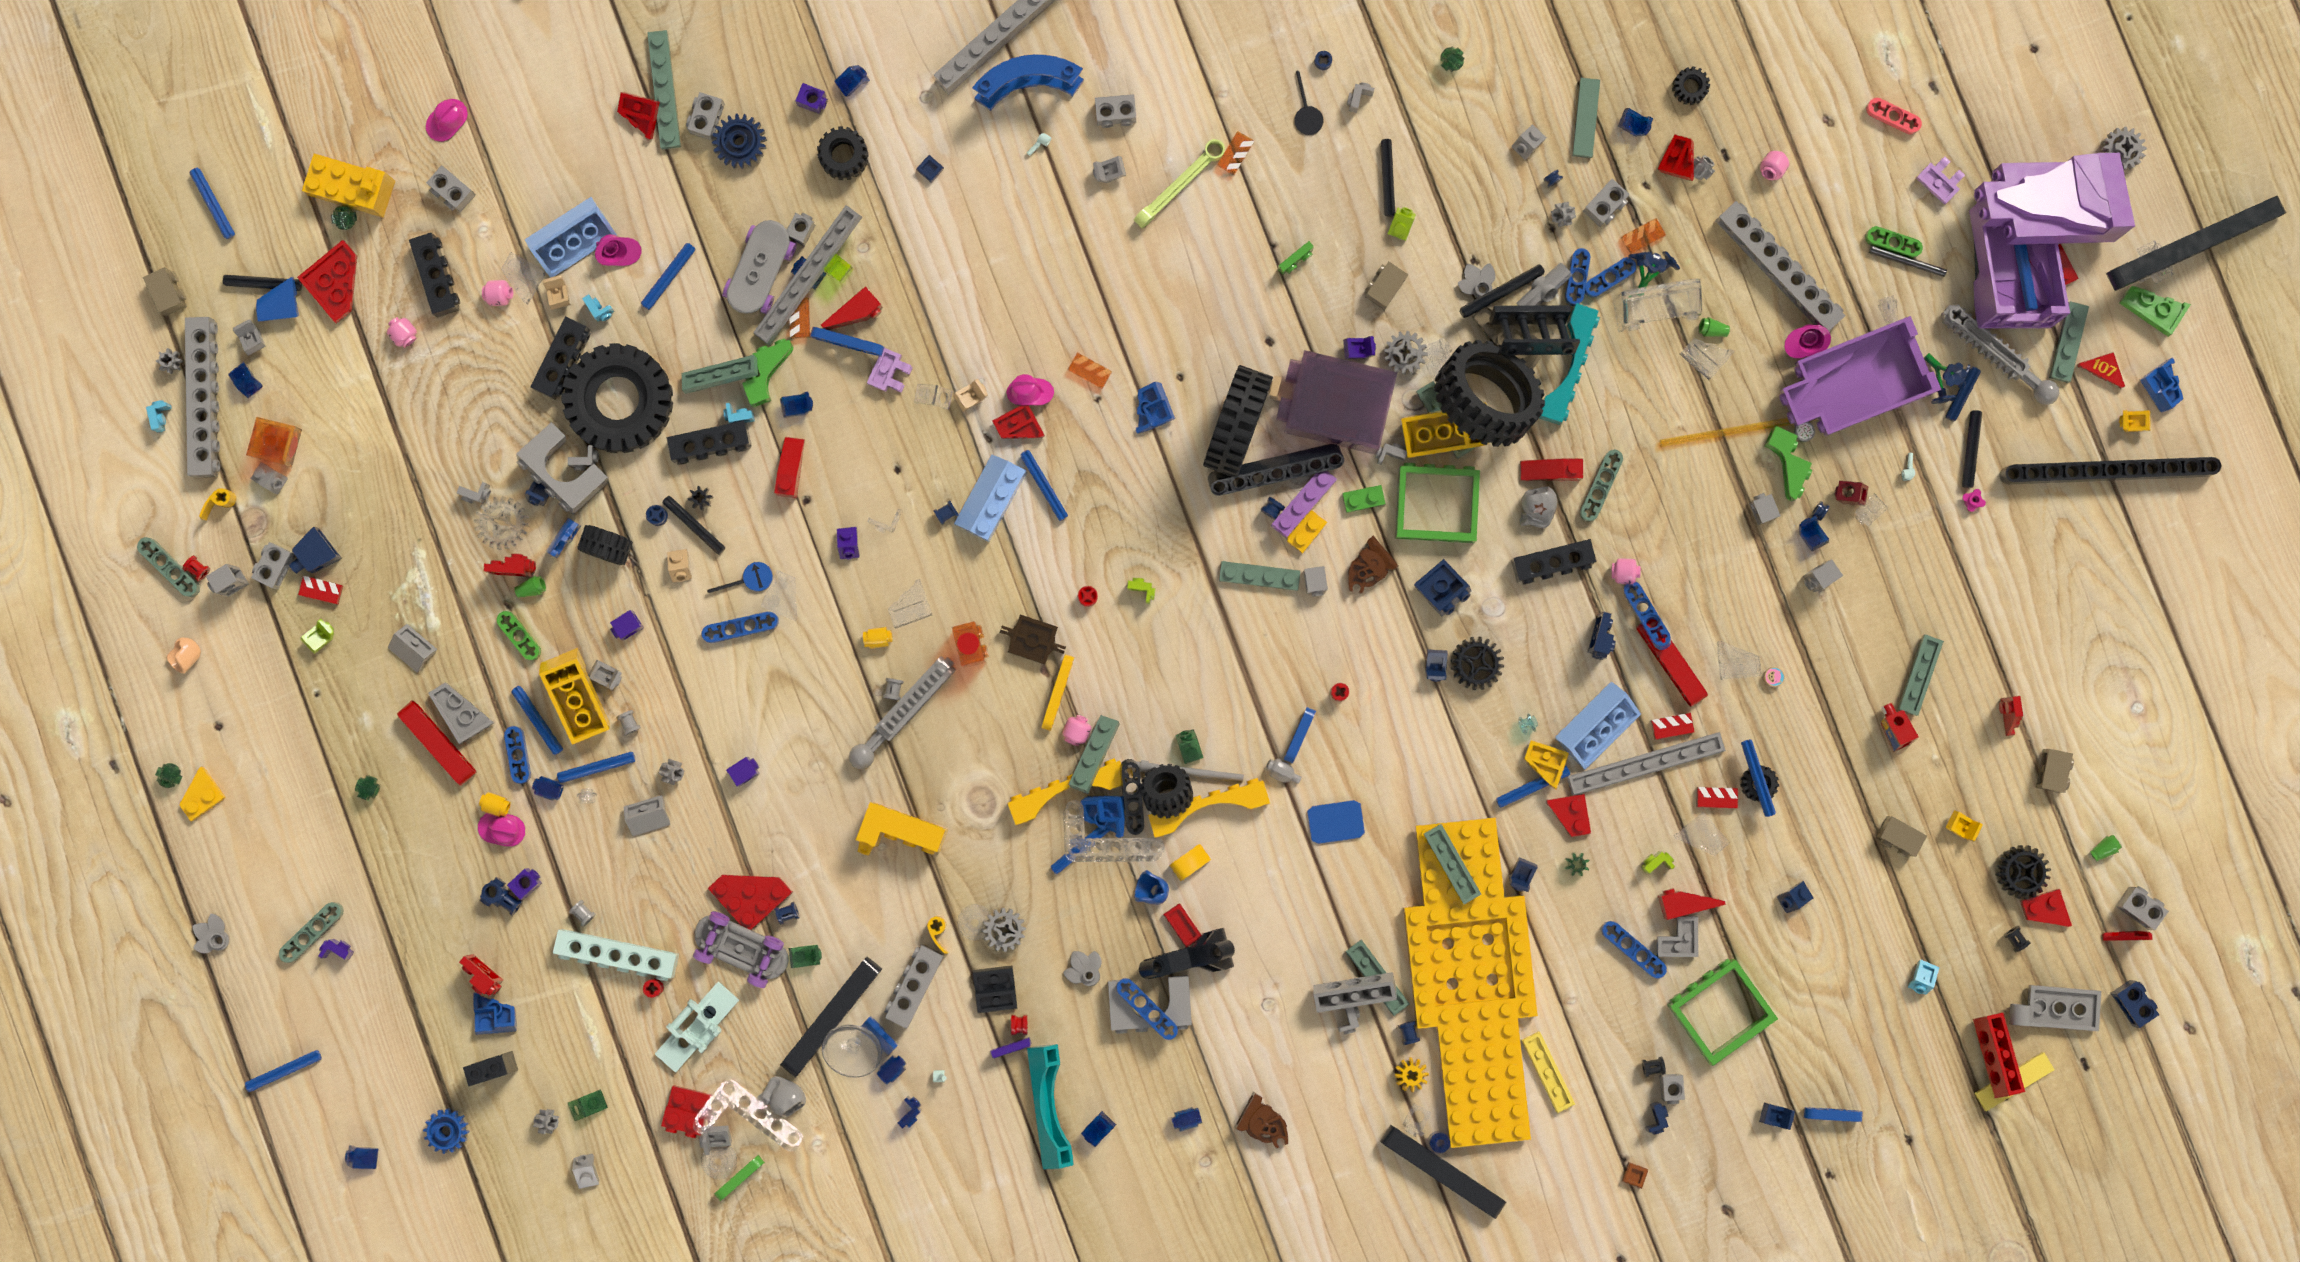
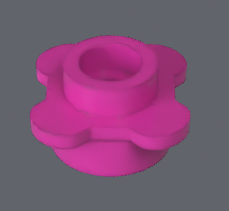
(1971, 506)

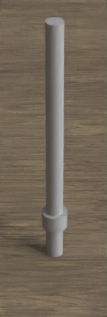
(1145, 766)

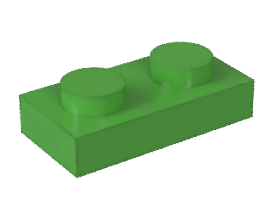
(1302, 253)
(1363, 498)

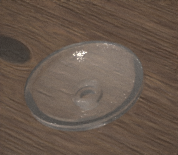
(851, 1058)

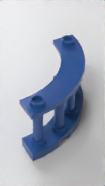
(1024, 73)

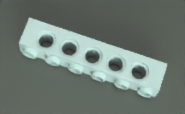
(566, 938)

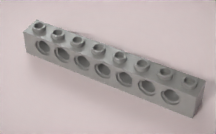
(1768, 265)
(194, 389)

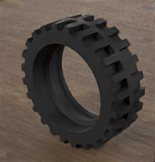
(1470, 412)
(1237, 421)

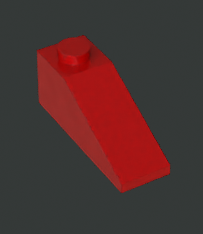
(856, 310)
(789, 468)
(1552, 470)
(1680, 903)

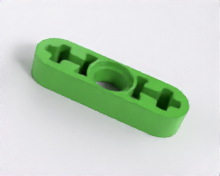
(1901, 238)
(505, 627)
(739, 1178)

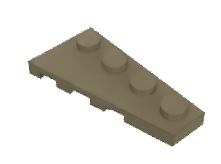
(1495, 333)

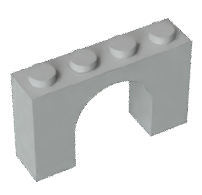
(570, 494)
(1125, 1018)

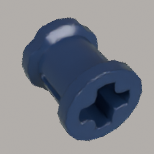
(946, 512)
(787, 913)
(1409, 1033)

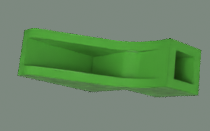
(768, 362)
(1794, 468)

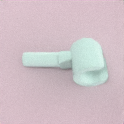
(1042, 139)
(1908, 473)
(938, 1076)

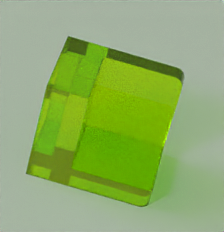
(838, 268)

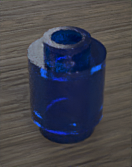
(547, 788)
(891, 1069)
(1186, 1119)
(1434, 1137)

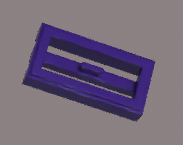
(1012, 1047)

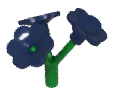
(1654, 263)
(1952, 374)

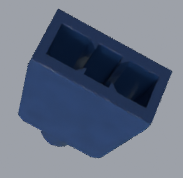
(314, 552)

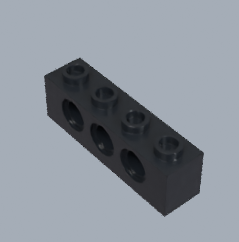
(421, 247)
(559, 347)
(679, 442)
(1582, 549)

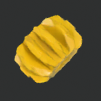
(1408, 1081)

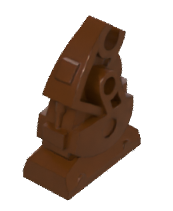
(1370, 563)
(1260, 1120)

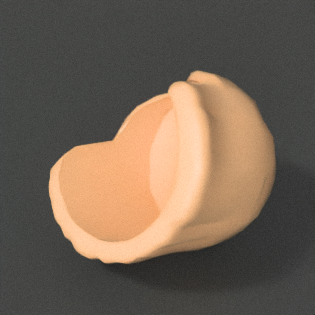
(183, 654)

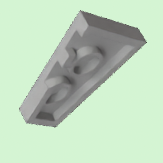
(459, 713)

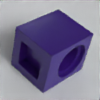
(804, 94)
(626, 625)
(743, 771)
(516, 884)

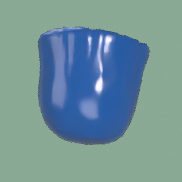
(1144, 886)

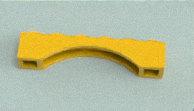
(1248, 796)
(1028, 807)

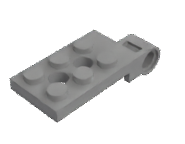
(2041, 1010)

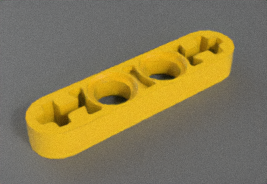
(1057, 692)

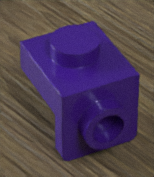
(1359, 347)
(848, 543)
(340, 948)

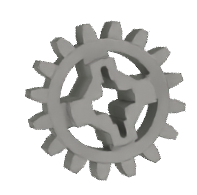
(2129, 142)
(1397, 351)
(1001, 937)

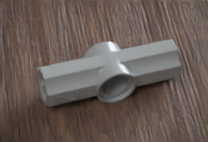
(1546, 287)

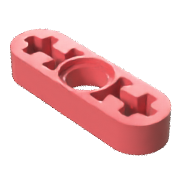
(1901, 112)

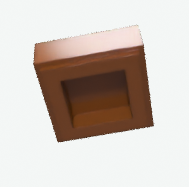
(1635, 1175)

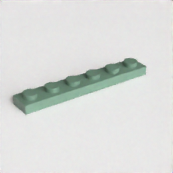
(664, 89)

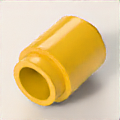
(877, 637)
(494, 804)

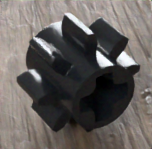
(696, 494)

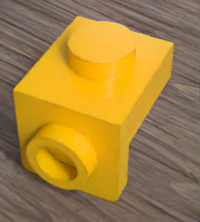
(2135, 421)
(1964, 826)

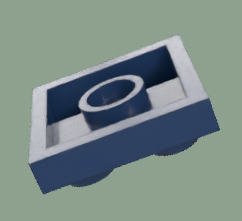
(1443, 588)
(1602, 642)

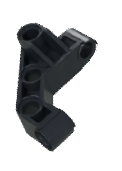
(1209, 952)

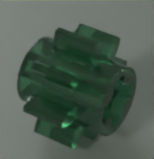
(1452, 59)
(343, 217)
(168, 775)
(367, 787)
(1571, 866)

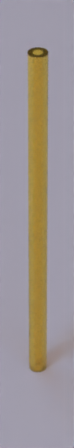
(1724, 432)

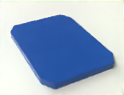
(1336, 821)

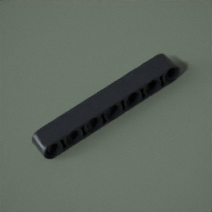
(1285, 472)
(831, 1016)
(1443, 1171)

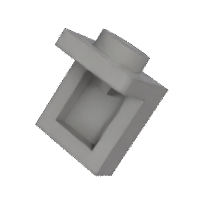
(1354, 98)
(1528, 141)
(1109, 170)
(249, 337)
(1396, 451)
(581, 463)
(269, 478)
(469, 495)
(605, 675)
(1352, 1015)
(715, 1137)
(585, 1171)

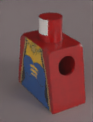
(1900, 735)

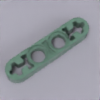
(1603, 486)
(167, 568)
(309, 930)

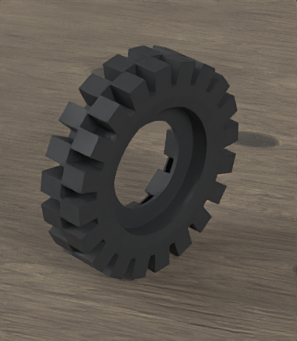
(643, 423)

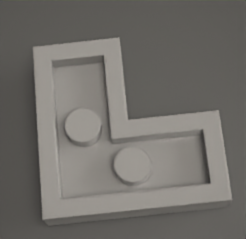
(1683, 944)

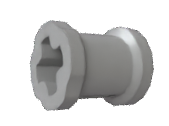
(893, 689)
(628, 722)
(582, 913)

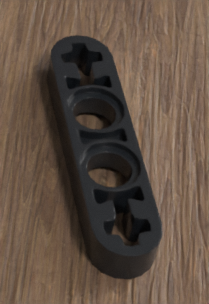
(1134, 796)

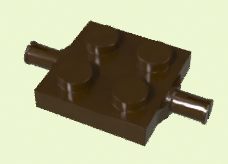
(1032, 639)

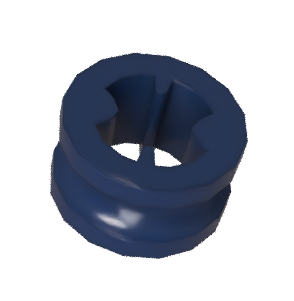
(1323, 54)
(1553, 178)
(1820, 510)

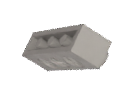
(1355, 992)
(904, 1016)

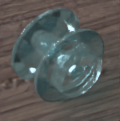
(1527, 724)

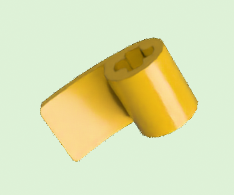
(216, 498)
(1190, 862)
(933, 932)

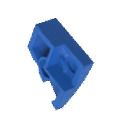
(278, 302)
(2163, 386)
(1153, 407)
(564, 535)
(1105, 812)
(493, 1016)
(885, 1040)

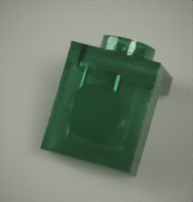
(1189, 746)
(805, 956)

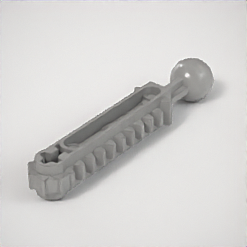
(2044, 391)
(862, 755)

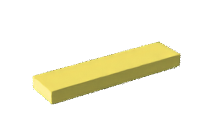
(1548, 1072)
(2030, 1072)

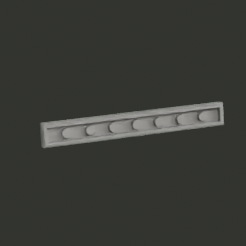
(807, 275)
(1646, 763)

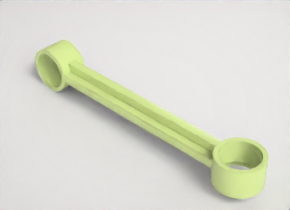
(1147, 214)

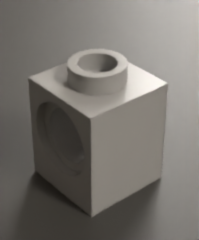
(801, 237)
(1764, 508)
(1315, 581)
(1668, 1079)

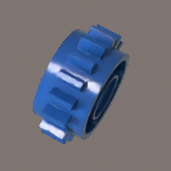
(435, 1133)

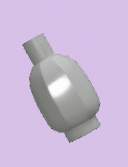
(1282, 771)

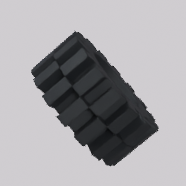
(1699, 77)
(1747, 786)

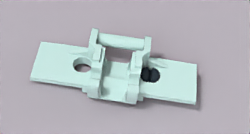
(702, 1031)

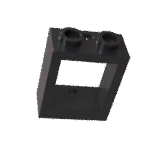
(490, 1068)

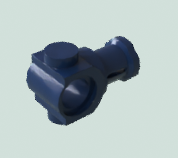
(502, 897)

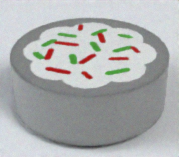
(1805, 432)

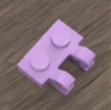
(1938, 183)
(884, 370)

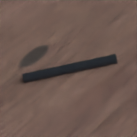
(1907, 261)

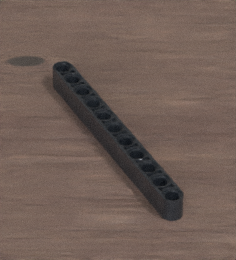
(2195, 243)
(2119, 470)

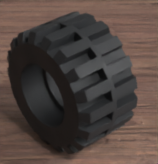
(836, 138)
(604, 545)
(1166, 803)

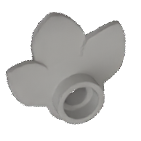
(1477, 278)
(208, 934)
(1082, 966)

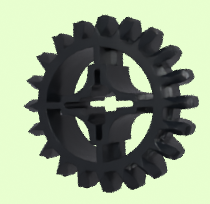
(1468, 659)
(2036, 862)

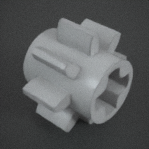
(1703, 167)
(1563, 214)
(172, 365)
(671, 771)
(546, 1121)

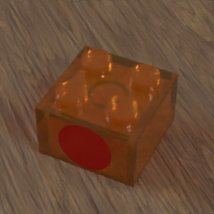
(274, 442)
(969, 644)

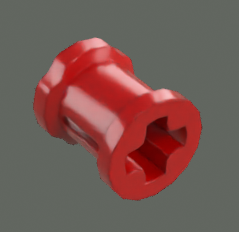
(196, 568)
(1340, 686)
(657, 983)

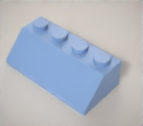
(569, 237)
(990, 497)
(1598, 725)

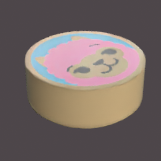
(1773, 676)

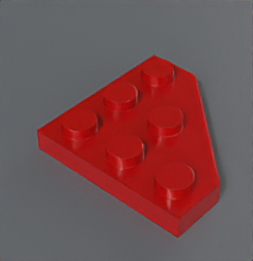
(333, 280)
(749, 897)

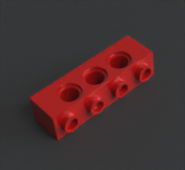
(1999, 1055)

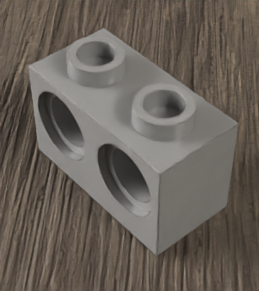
(1115, 104)
(710, 116)
(452, 186)
(1603, 200)
(278, 568)
(1822, 576)
(226, 580)
(2140, 911)

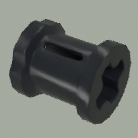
(2018, 946)
(1655, 1070)

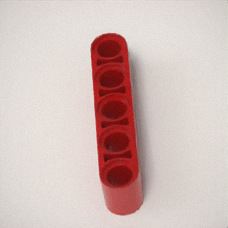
(1675, 667)
(436, 742)

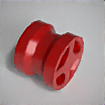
(1085, 594)
(1019, 1024)

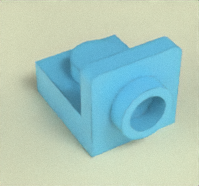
(594, 306)
(740, 415)
(156, 418)
(1924, 977)

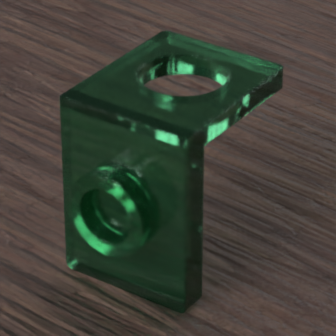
(588, 1105)

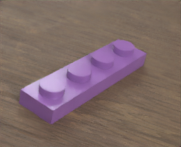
(1303, 503)

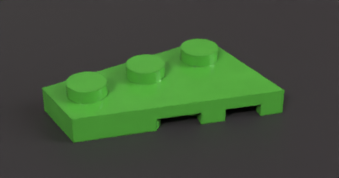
(2156, 310)

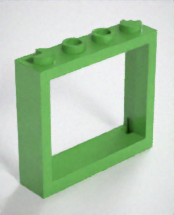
(1449, 470)
(1739, 1039)

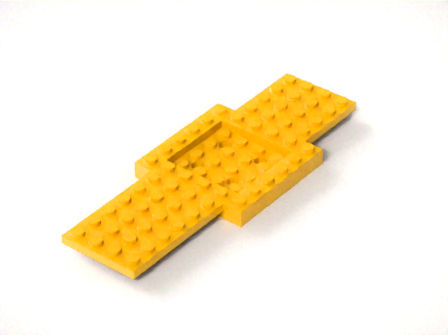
(1475, 1019)

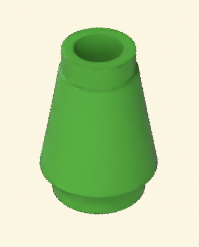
(1713, 328)
(531, 587)
(2106, 848)

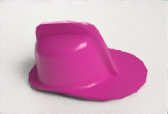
(446, 119)
(617, 250)
(1807, 341)
(1029, 391)
(501, 830)

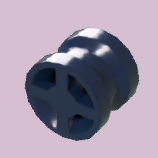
(1272, 508)
(654, 517)

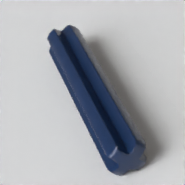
(1963, 394)

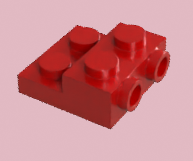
(513, 566)
(484, 978)
(682, 1110)

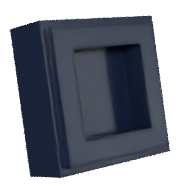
(930, 168)

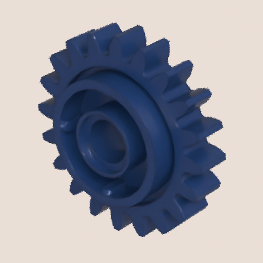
(739, 153)

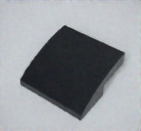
(995, 989)

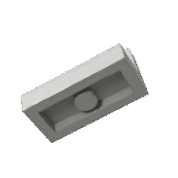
(411, 647)
(646, 815)

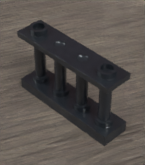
(1534, 315)

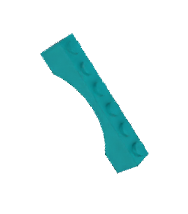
(1580, 325)
(1054, 1146)

